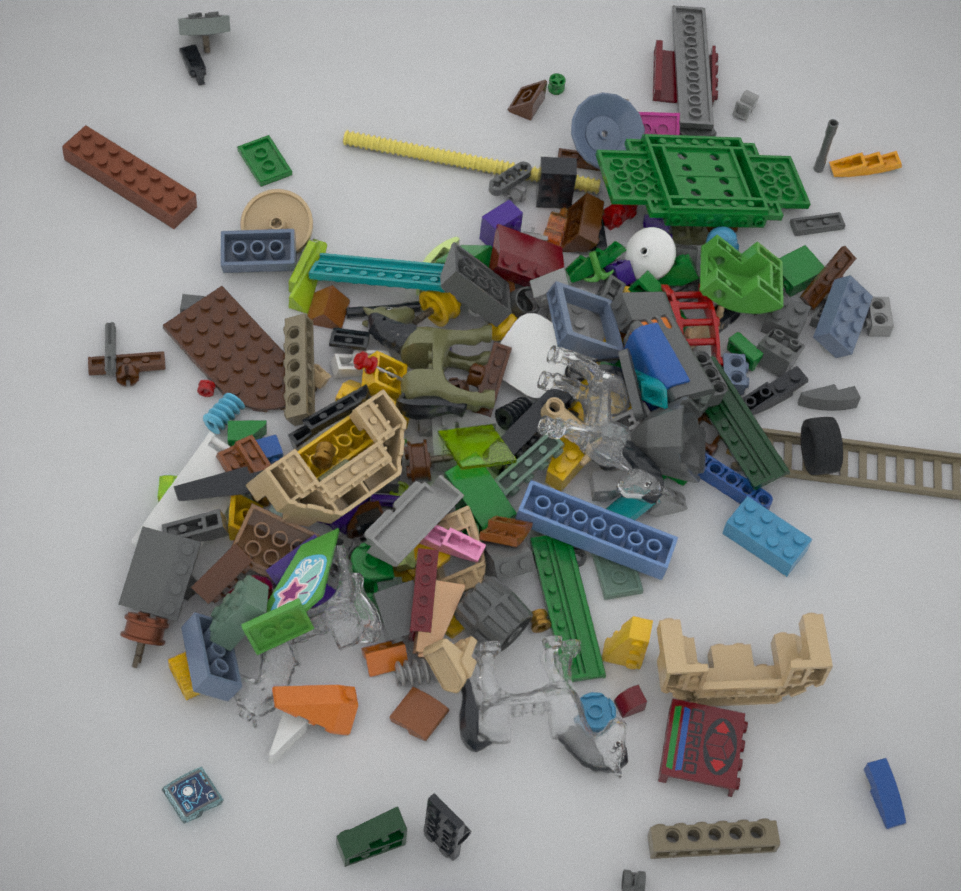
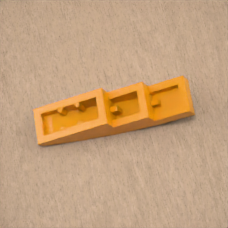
(865, 165)

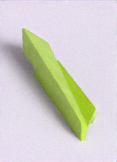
(300, 285)

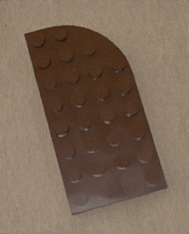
(232, 350)

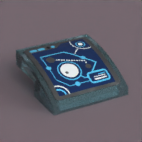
(192, 795)

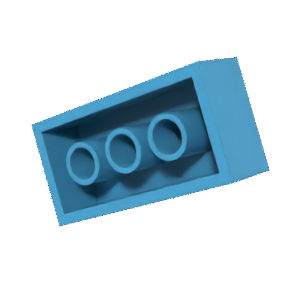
(767, 536)

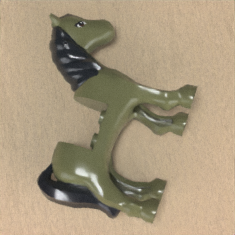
(427, 351)

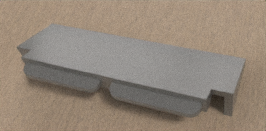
(415, 516)

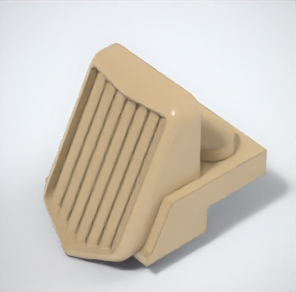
(451, 662)

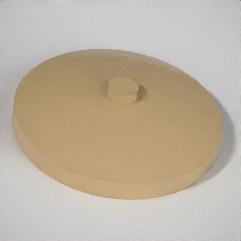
(279, 211)

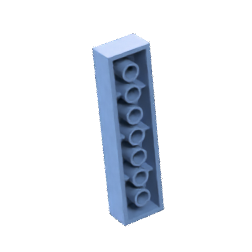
(597, 530)

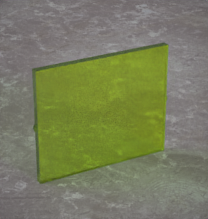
(476, 447)

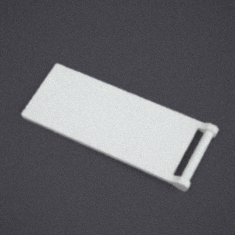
(201, 465)

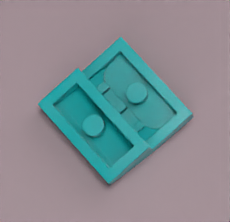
(629, 507)

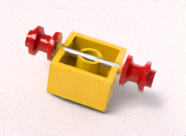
(381, 373)

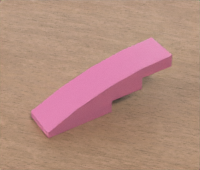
(454, 543)

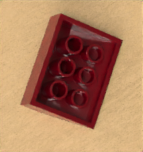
(523, 257)

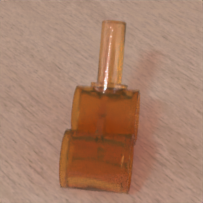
(556, 224)

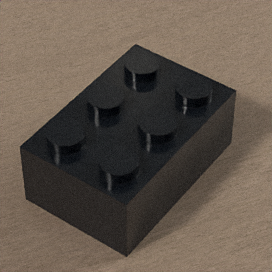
(556, 182)

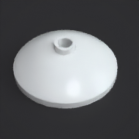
(659, 254)

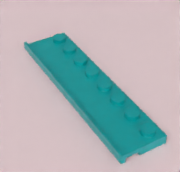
(377, 272)

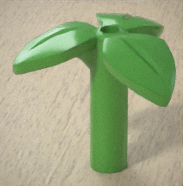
(599, 273)

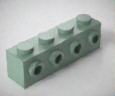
(531, 461)

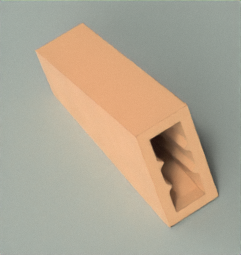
(445, 603)

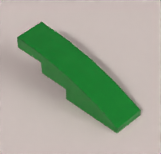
(582, 266)

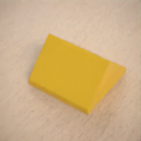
(238, 510)

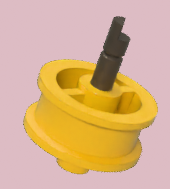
(437, 307)

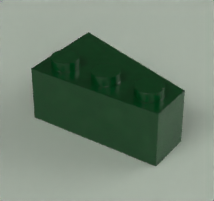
(372, 837)

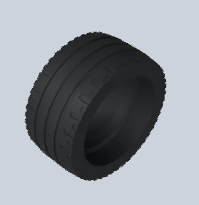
(821, 445)

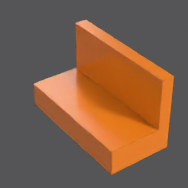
(383, 656)

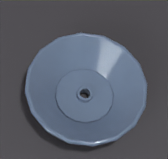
(604, 114)

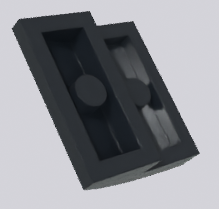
(349, 339)

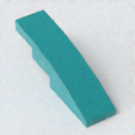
(652, 390)

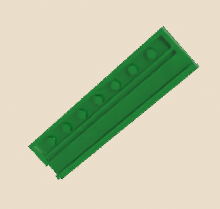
(567, 604)

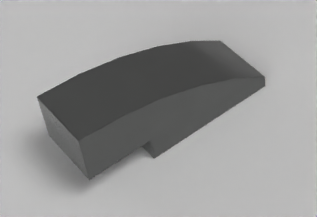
(830, 398)

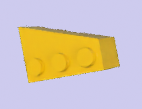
(628, 644)

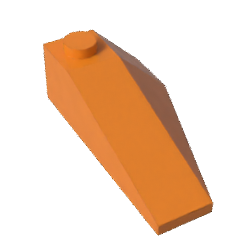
(324, 705)

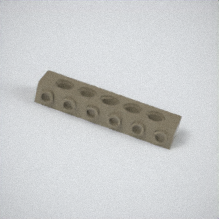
(299, 368)
(704, 846)

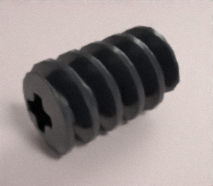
(511, 412)

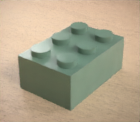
(242, 605)

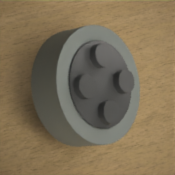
(204, 26)

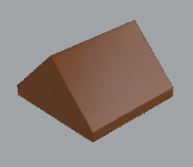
(328, 308)

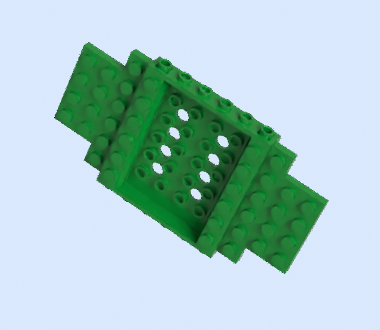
(654, 177)

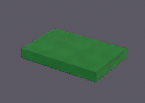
(264, 160)

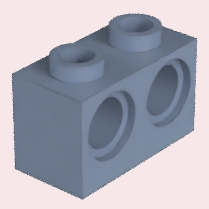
(738, 373)

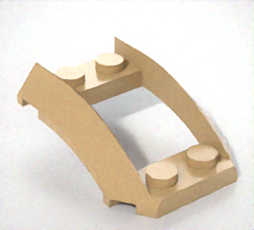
(462, 520)

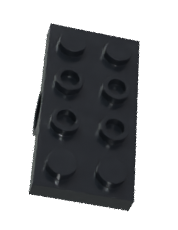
(444, 828)

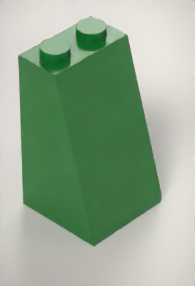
(480, 494)

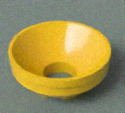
(502, 329)

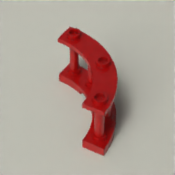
(711, 320)

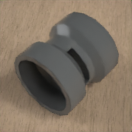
(638, 879)

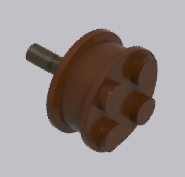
(421, 460)

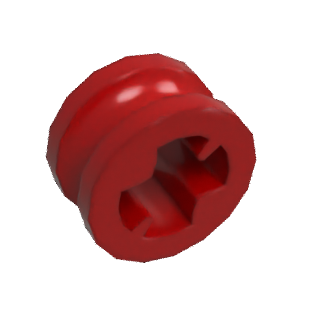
(206, 388)

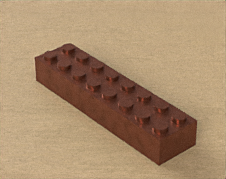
(129, 177)

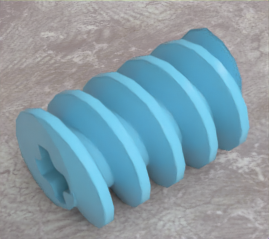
(223, 412)

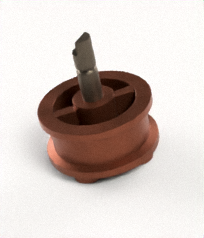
(144, 631)

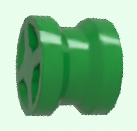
(556, 84)

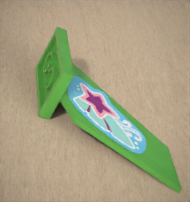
(294, 595)

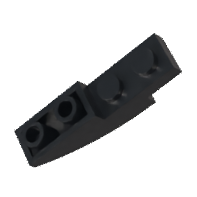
(775, 392)

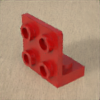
(617, 214)

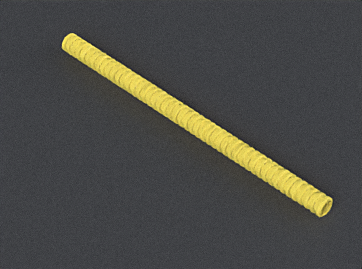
(448, 157)

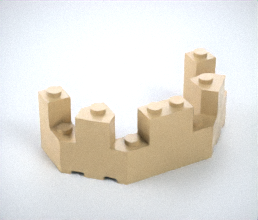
(305, 500)
(731, 669)

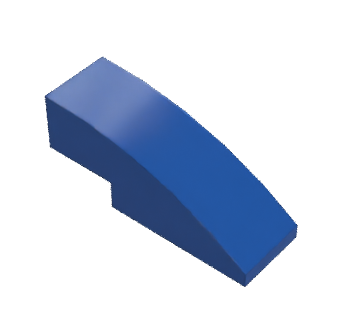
(885, 793)

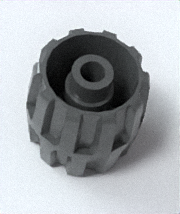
(493, 613)

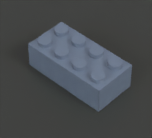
(258, 250)
(843, 316)
(211, 666)

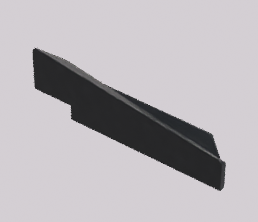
(327, 416)
(218, 485)

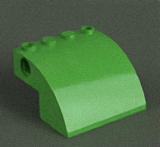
(741, 281)

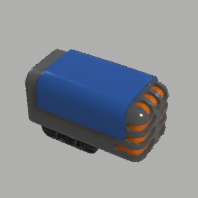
(664, 354)

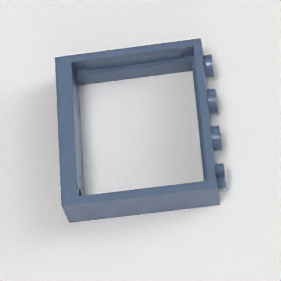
(558, 297)

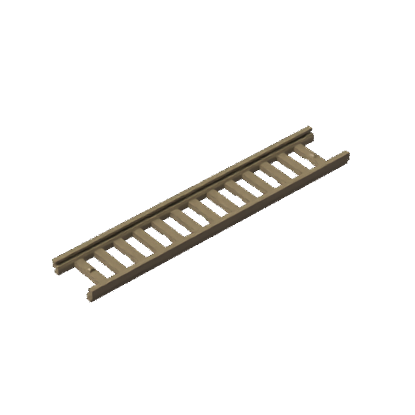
(881, 450)

